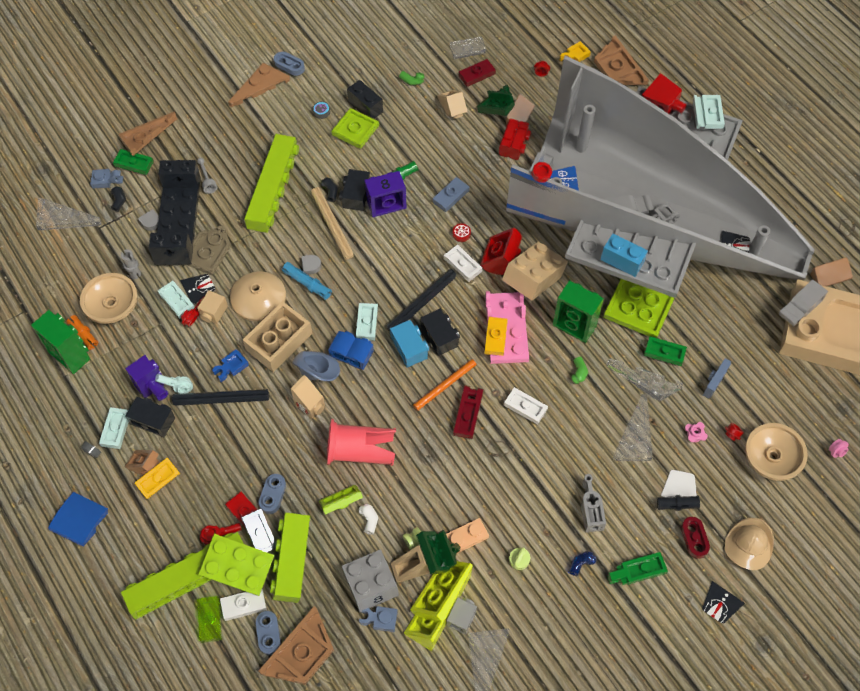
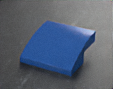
(78, 519)

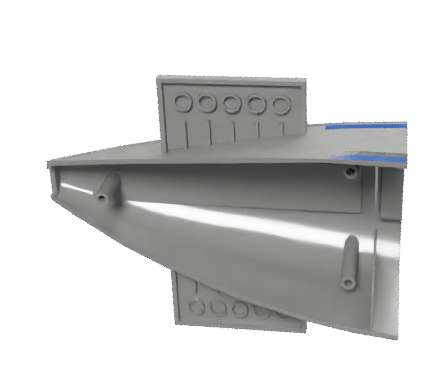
(637, 150)

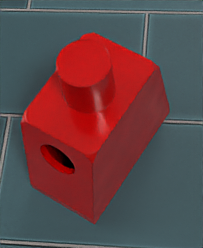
(665, 95)

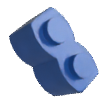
(351, 349)

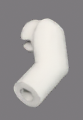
(371, 517)

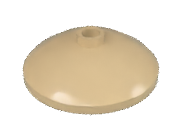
(105, 290)
(257, 304)
(783, 444)

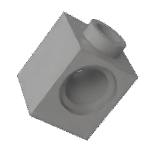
(462, 615)

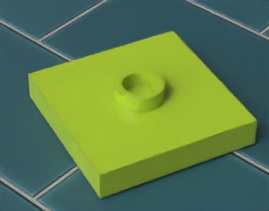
(355, 128)

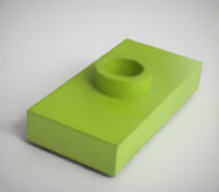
(340, 499)

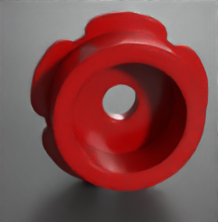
(541, 68)
(734, 432)

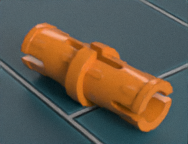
(83, 332)

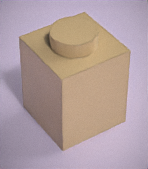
(212, 307)

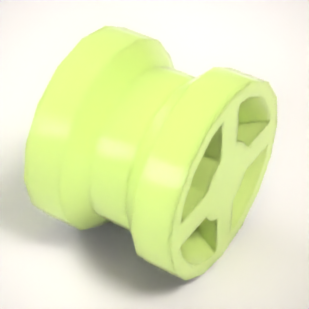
(411, 538)

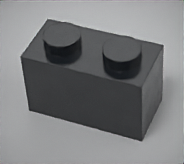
(365, 99)
(354, 190)
(439, 331)
(150, 416)

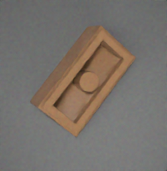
(521, 110)
(832, 272)

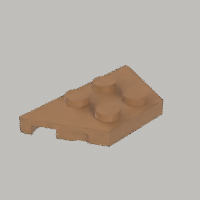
(619, 64)
(301, 651)

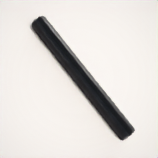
(423, 299)
(220, 397)

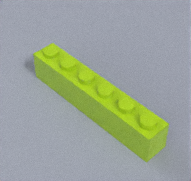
(271, 183)
(168, 584)

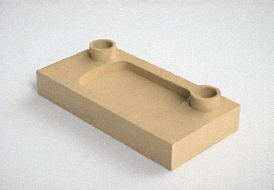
(827, 333)

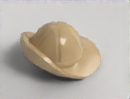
(750, 543)

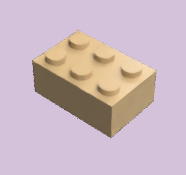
(534, 270)
(277, 336)

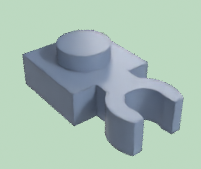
(383, 619)

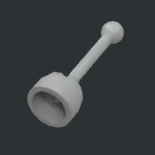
(207, 182)

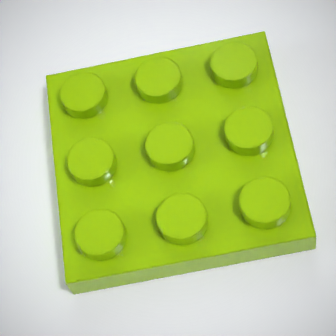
(638, 308)

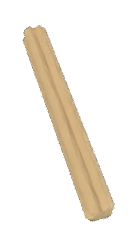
(332, 223)

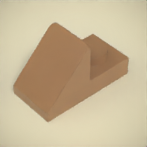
(142, 461)

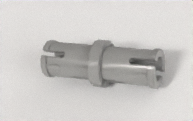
(130, 264)

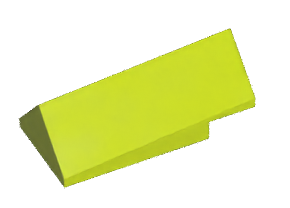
(436, 603)

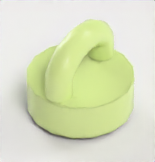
(519, 558)

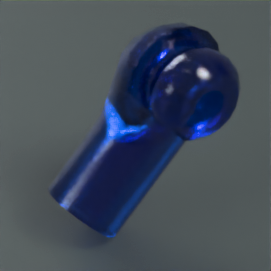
(581, 559)

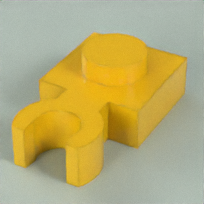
(577, 52)

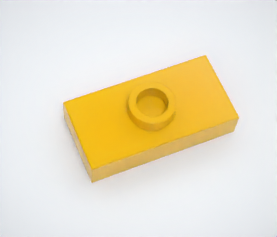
(496, 336)
(157, 478)

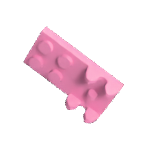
(510, 307)

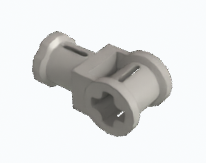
(666, 213)

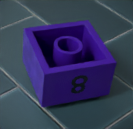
(385, 194)

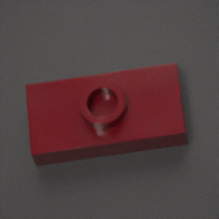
(477, 72)

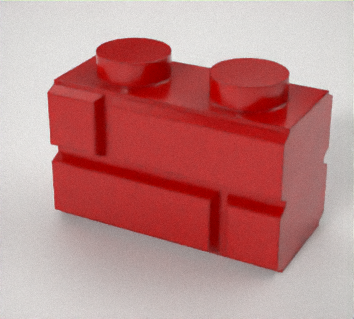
(514, 139)

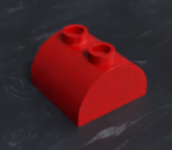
(501, 250)

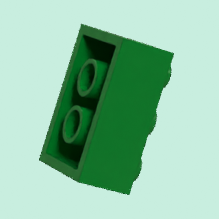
(577, 311)
(61, 341)

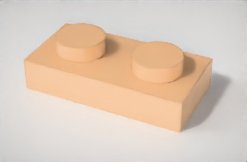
(469, 534)

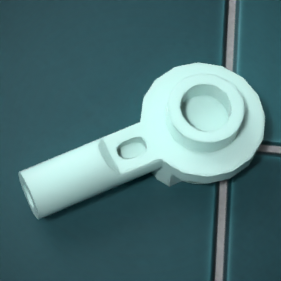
(179, 384)

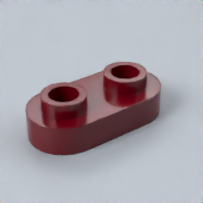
(695, 538)

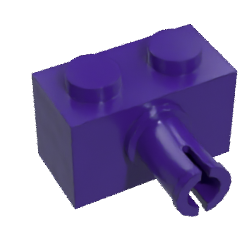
(143, 376)

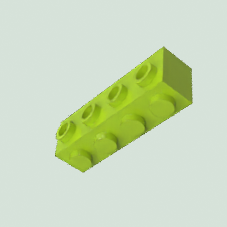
(291, 557)

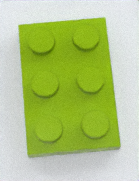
(236, 564)

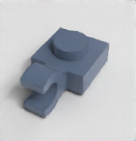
(104, 177)

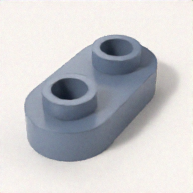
(291, 63)
(272, 492)
(267, 632)

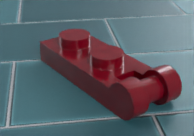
(468, 412)

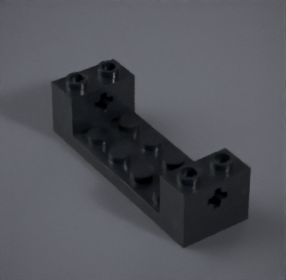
(177, 213)

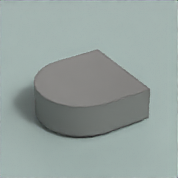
(149, 220)
(311, 264)

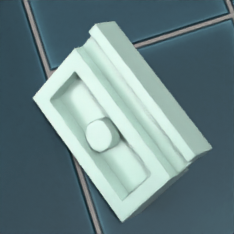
(708, 112)

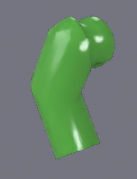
(412, 80)
(581, 372)

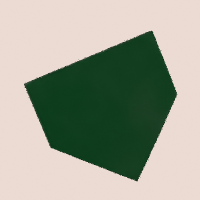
(497, 102)
(438, 551)

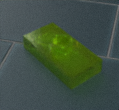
(209, 619)

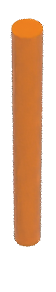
(444, 385)

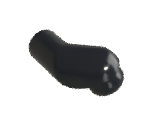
(332, 188)
(120, 198)

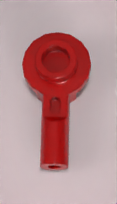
(190, 317)
(208, 532)

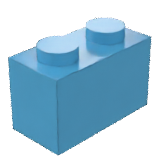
(624, 255)
(409, 343)

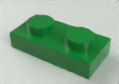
(136, 163)
(665, 351)

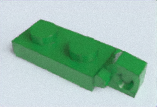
(639, 569)

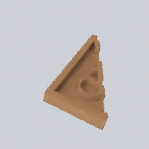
(261, 81)
(141, 135)

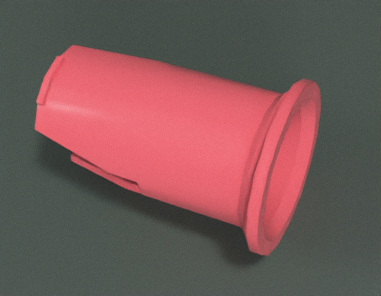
(358, 444)

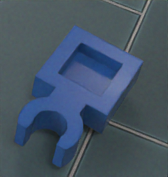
(232, 364)

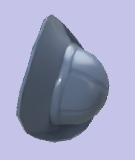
(317, 365)

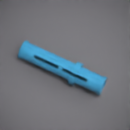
(312, 284)

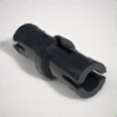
(678, 502)

